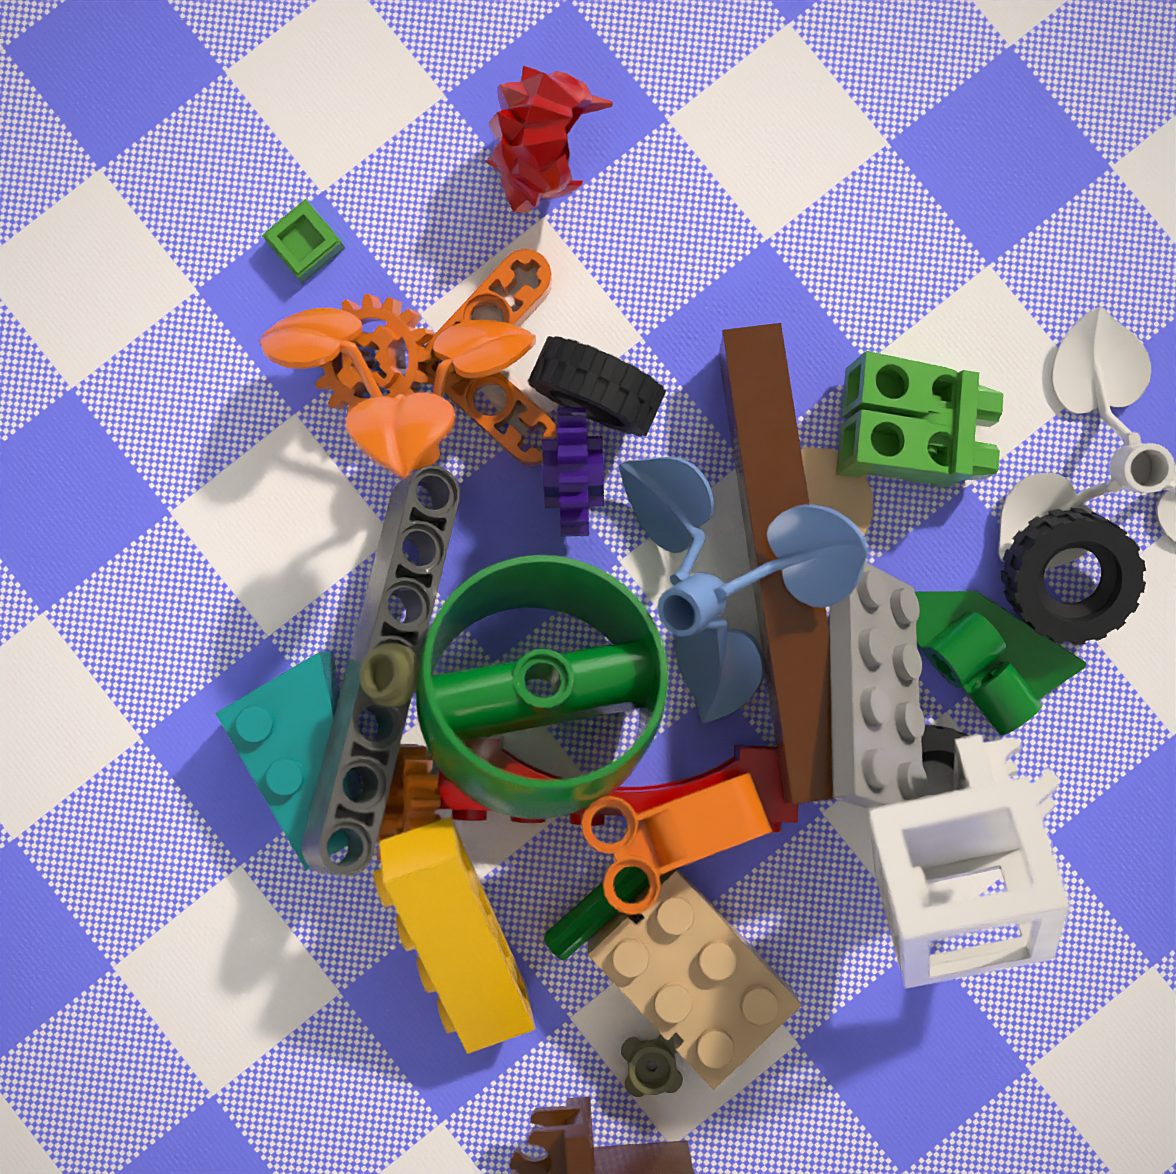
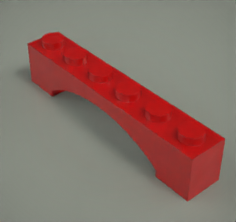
(753, 759)

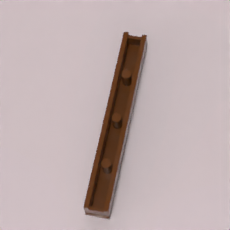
(770, 482)

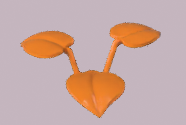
(404, 429)

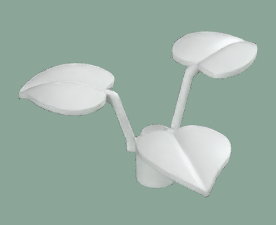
(1093, 369)

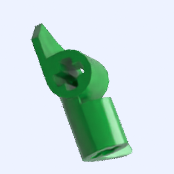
(991, 655)

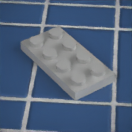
(876, 693)

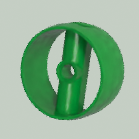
(585, 681)

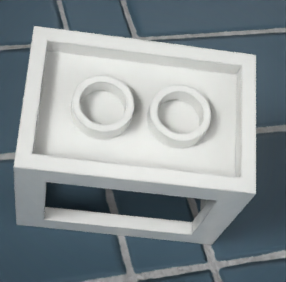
(966, 832)

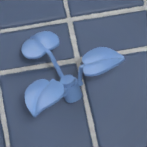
(814, 547)

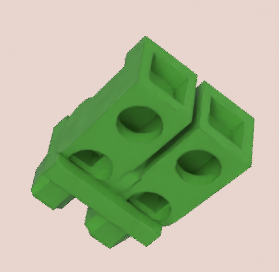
(915, 422)

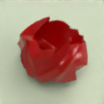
(533, 135)

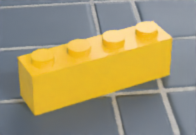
(455, 935)

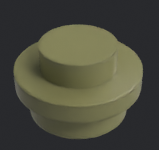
(390, 674)

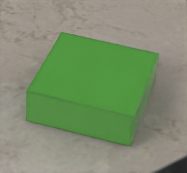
(303, 241)

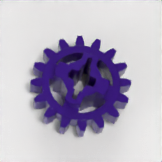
(573, 471)

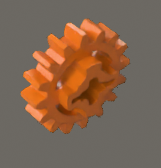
(392, 343)

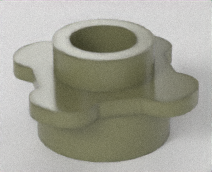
(651, 1082)

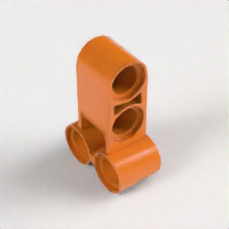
(677, 833)

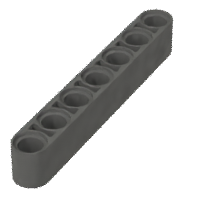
(346, 746)

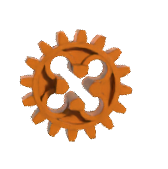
(411, 795)

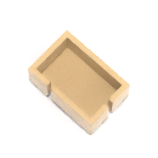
(694, 978)

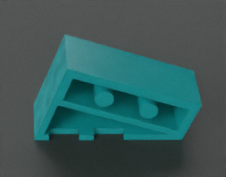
(283, 741)

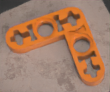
(463, 390)

